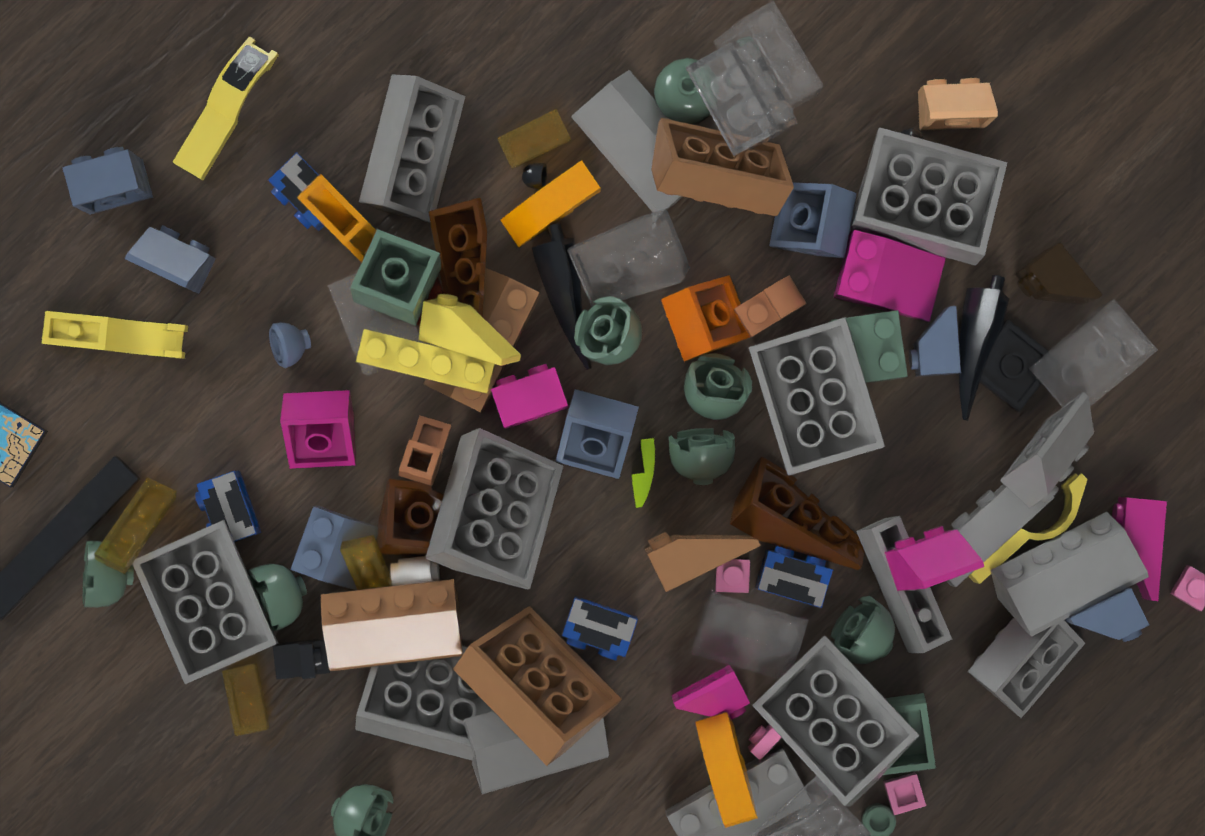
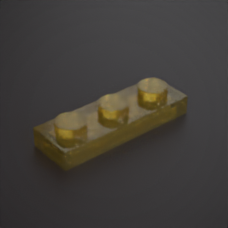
(135, 525)

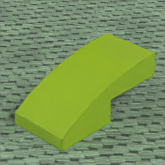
(642, 481)

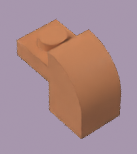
(770, 306)
(425, 451)

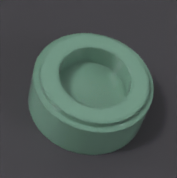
(879, 820)

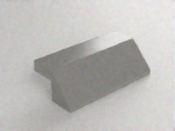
(624, 128)
(506, 760)

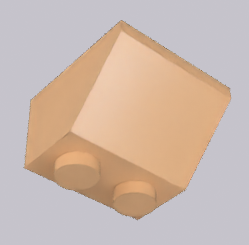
(956, 105)

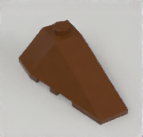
(462, 242)
(784, 516)
(407, 518)

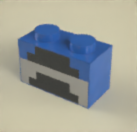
(290, 182)
(228, 500)
(793, 577)
(599, 627)

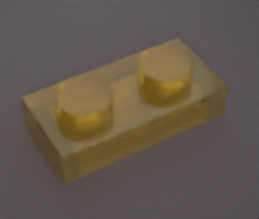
(534, 139)
(366, 563)
(245, 699)

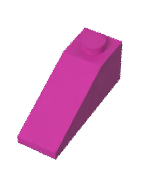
(1145, 527)

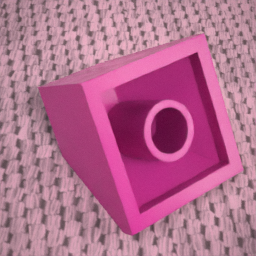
(713, 695)

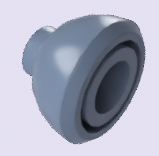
(288, 343)

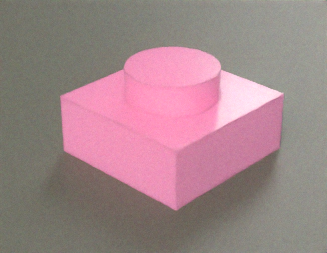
(733, 576)
(1191, 588)
(763, 740)
(904, 793)

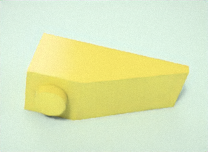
(463, 330)

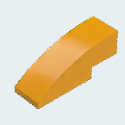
(551, 204)
(338, 216)
(726, 769)

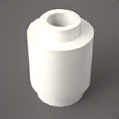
(414, 571)

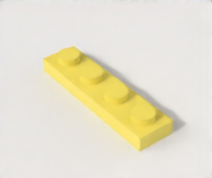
(424, 361)

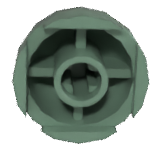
(678, 95)
(608, 331)
(716, 386)
(701, 454)
(100, 582)
(278, 593)
(864, 632)
(362, 811)

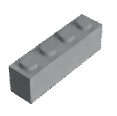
(993, 523)
(912, 610)

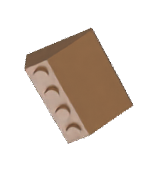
(688, 556)
(536, 684)

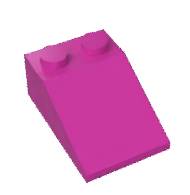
(889, 276)

